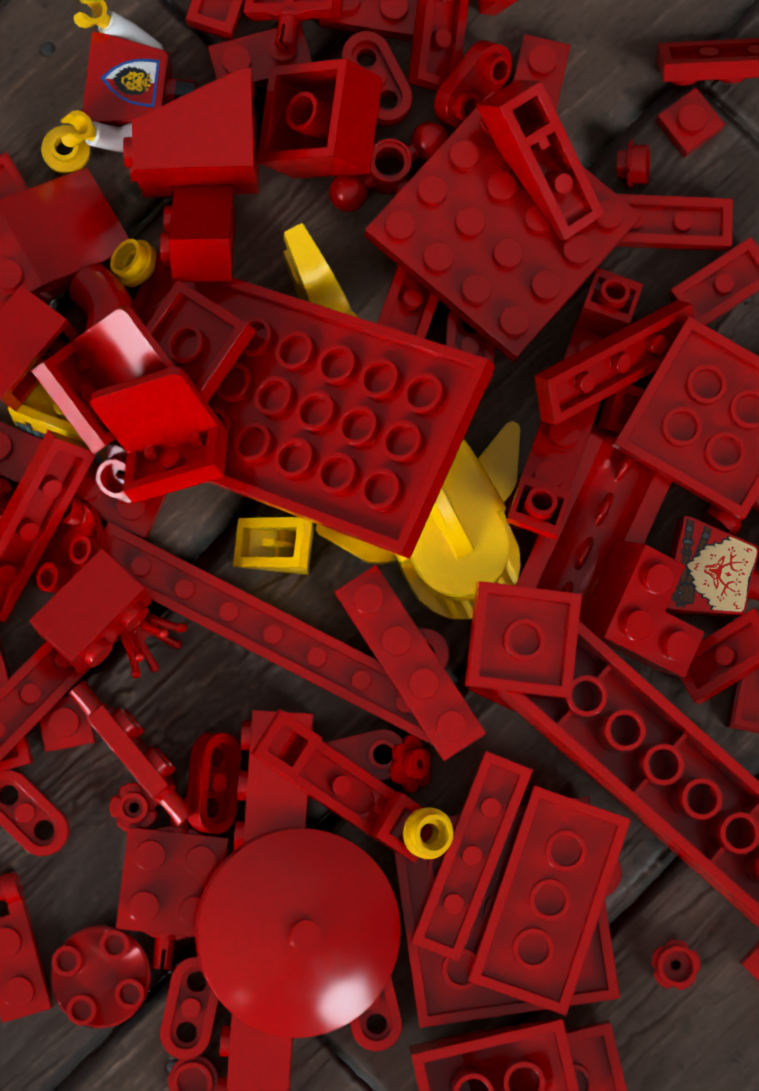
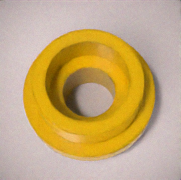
(64, 163)
(133, 262)
(441, 833)

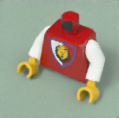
(123, 80)

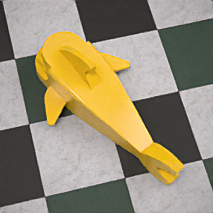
(467, 527)

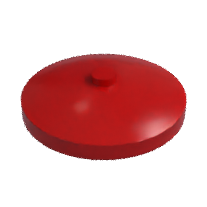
(297, 932)

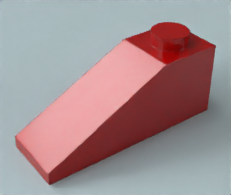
(541, 155)

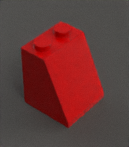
(198, 140)

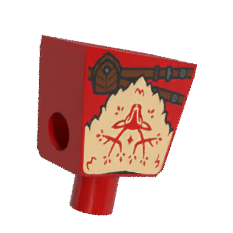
(716, 573)

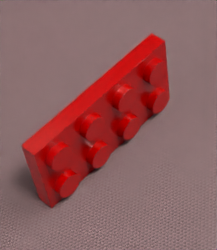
(549, 900)

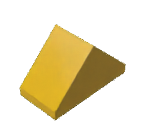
(274, 544)

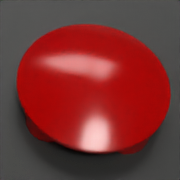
(70, 547)
(100, 976)

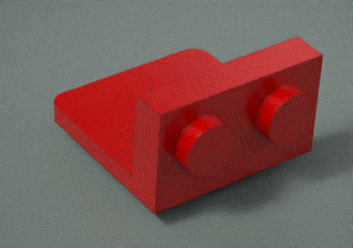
(101, 357)
(166, 431)

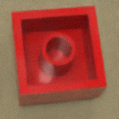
(319, 119)

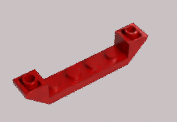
(558, 449)

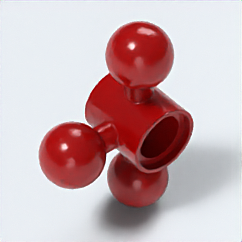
(351, 191)

